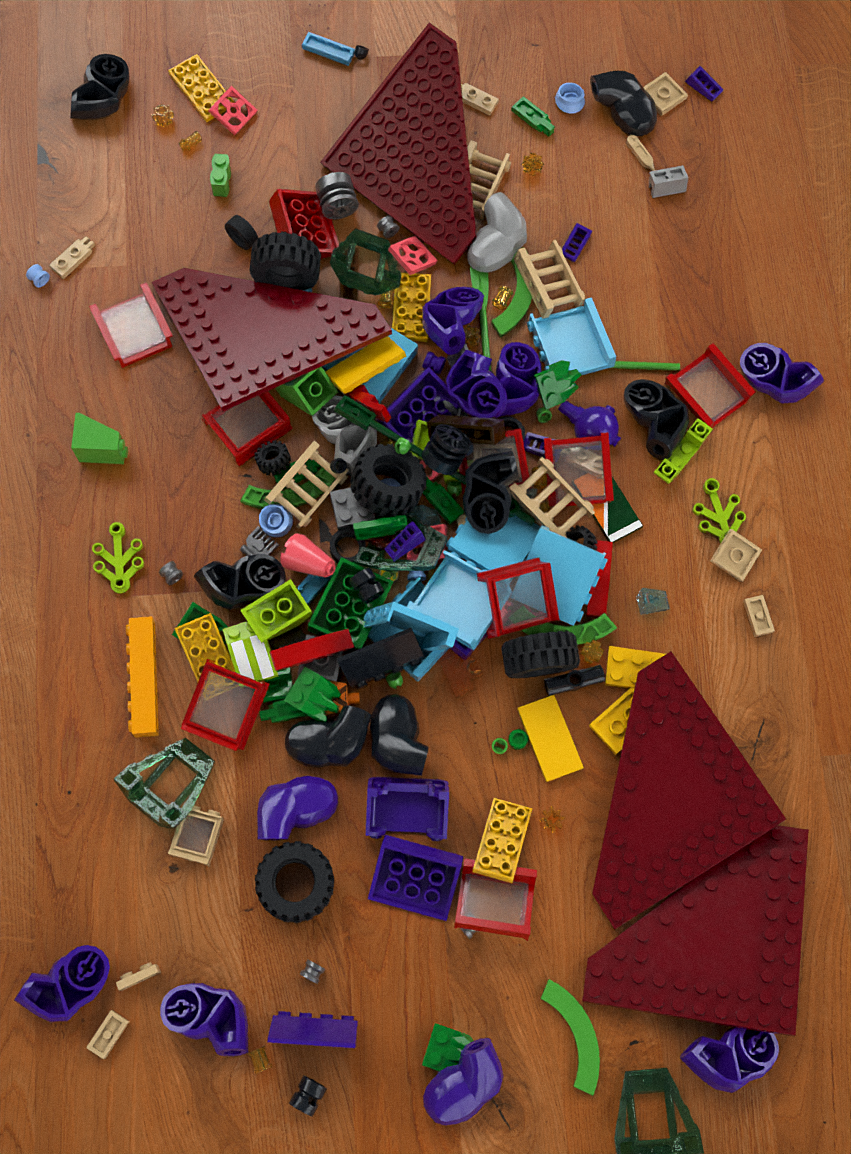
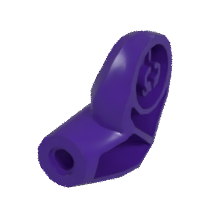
(516, 373)
(476, 387)
(294, 804)
(67, 986)
(207, 1012)
(732, 1060)
(464, 1088)

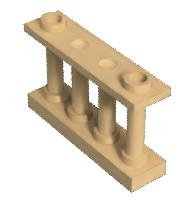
(504, 167)
(538, 290)
(288, 482)
(532, 505)

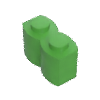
(220, 175)

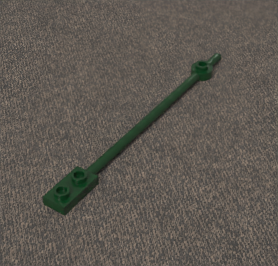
(365, 418)

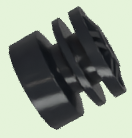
(446, 449)

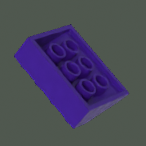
(418, 401)
(415, 877)
(313, 1031)

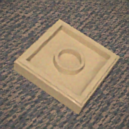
(665, 93)
(736, 555)

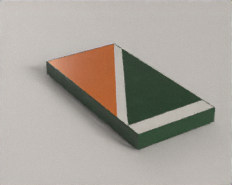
(617, 517)

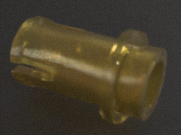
(190, 141)

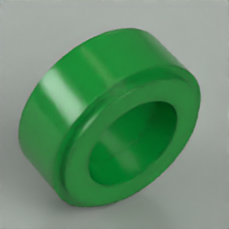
(518, 739)

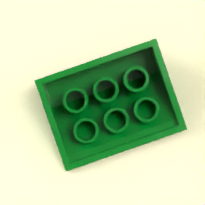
(341, 606)

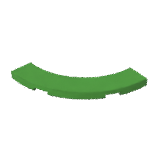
(517, 309)
(255, 496)
(584, 632)
(583, 1033)

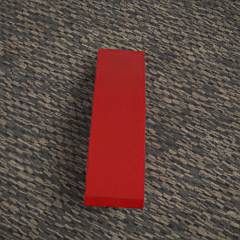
(369, 401)
(598, 602)
(311, 649)

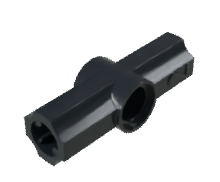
(562, 683)

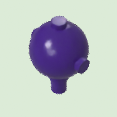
(592, 421)

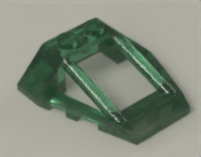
(384, 280)
(427, 559)
(149, 803)
(654, 1082)

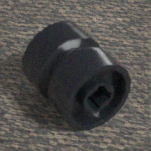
(367, 586)
(307, 1096)

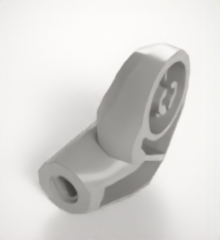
(501, 236)
(348, 438)

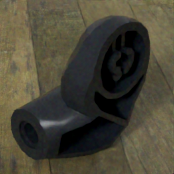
(103, 88)
(629, 102)
(659, 412)
(488, 492)
(241, 582)
(395, 736)
(329, 742)

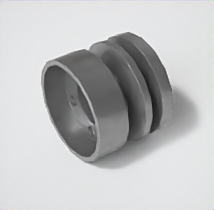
(336, 195)

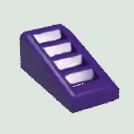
(701, 88)
(581, 230)
(534, 450)
(410, 538)

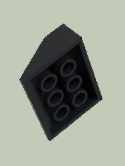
(381, 659)

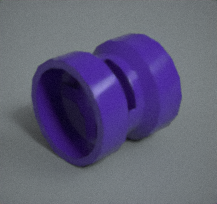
(434, 362)

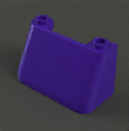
(407, 806)

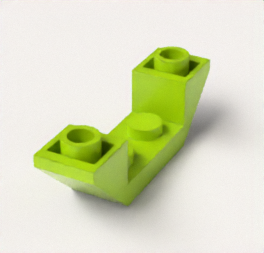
(689, 445)

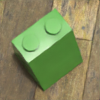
(309, 391)
(96, 442)

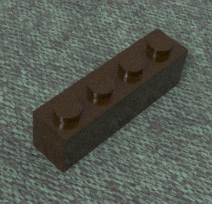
(478, 430)

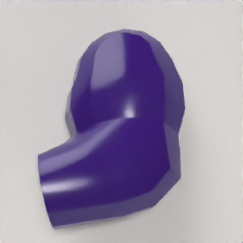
(448, 313)
(775, 374)

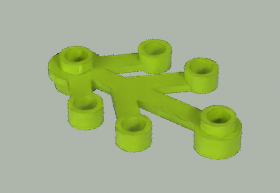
(719, 515)
(119, 560)

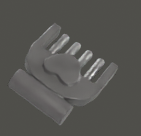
(256, 545)

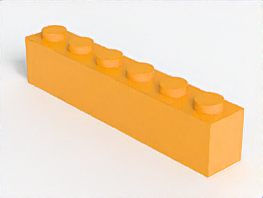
(142, 677)

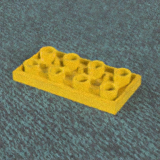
(199, 85)
(408, 306)
(365, 364)
(202, 642)
(550, 738)
(502, 840)

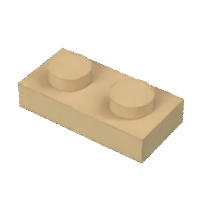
(758, 615)
(130, 979)
(108, 1034)

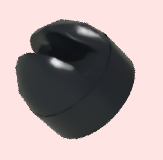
(361, 51)
(338, 465)

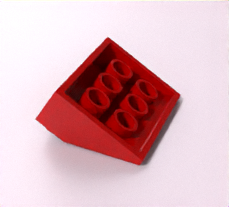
(301, 214)

